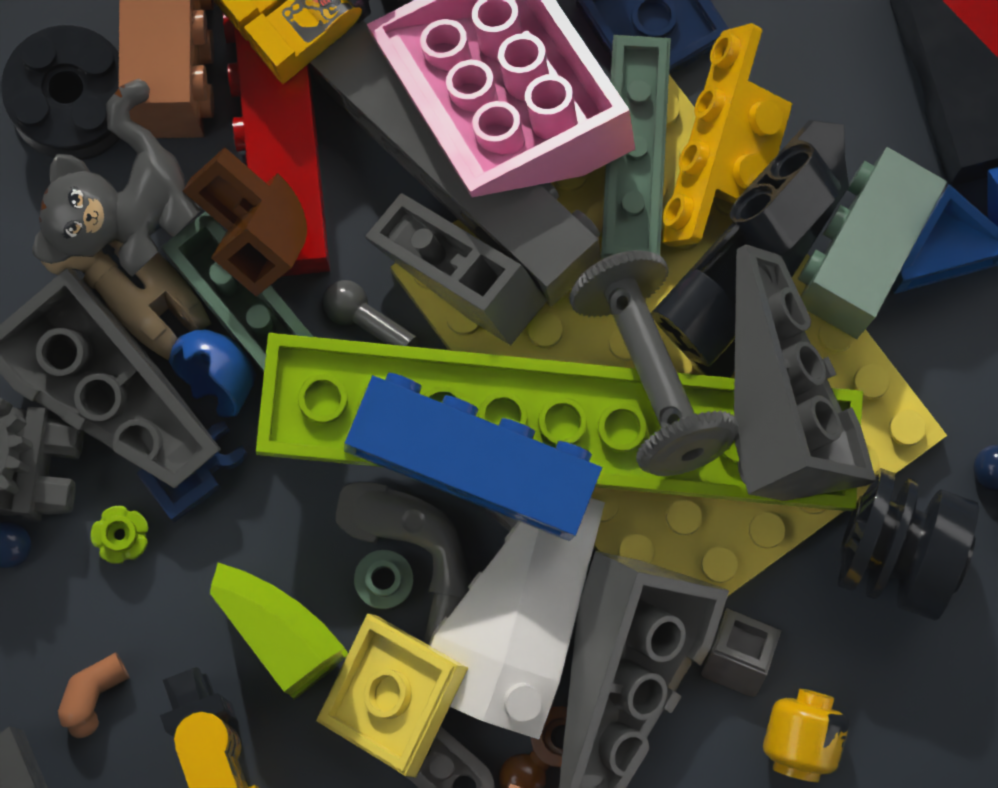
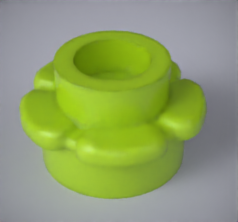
(131, 545)

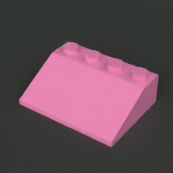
(505, 90)

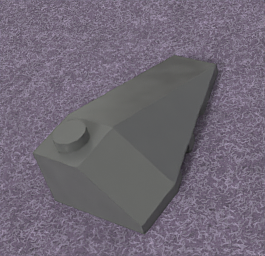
(630, 652)

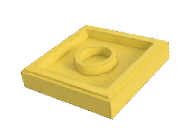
(391, 695)

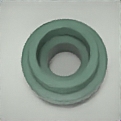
(389, 597)

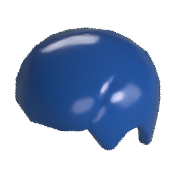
(214, 367)

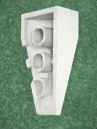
(519, 625)

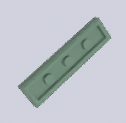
(637, 179)

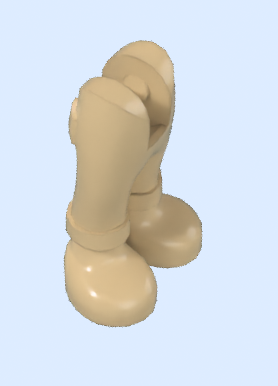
(141, 308)

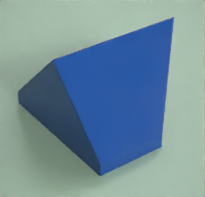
(950, 245)

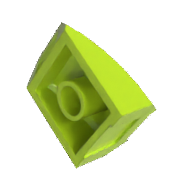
(278, 629)

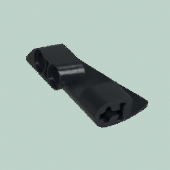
(776, 214)

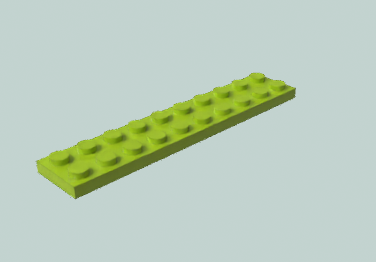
(319, 383)

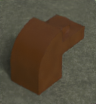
(261, 220)

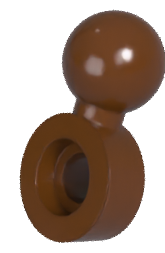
(531, 768)

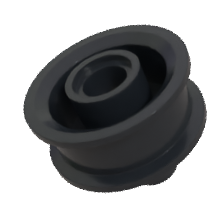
(45, 65)

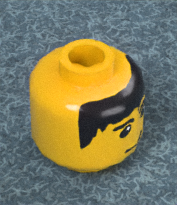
(805, 736)

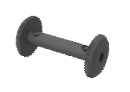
(620, 288)

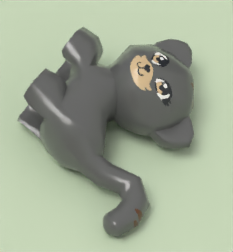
(86, 212)

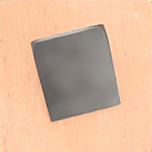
(741, 653)

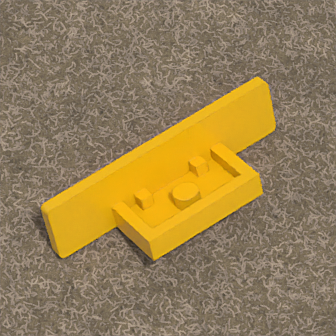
(731, 140)

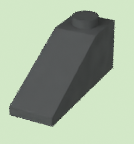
(458, 268)

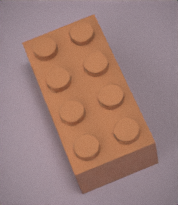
(168, 50)

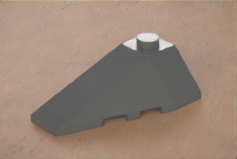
(98, 377)
(790, 424)

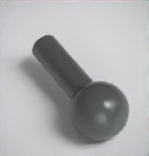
(347, 304)

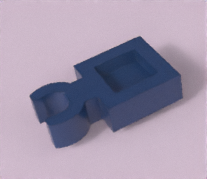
(199, 485)

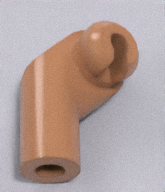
(82, 693)

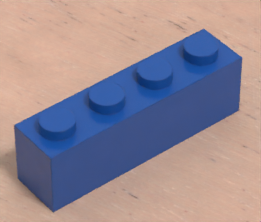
(473, 457)

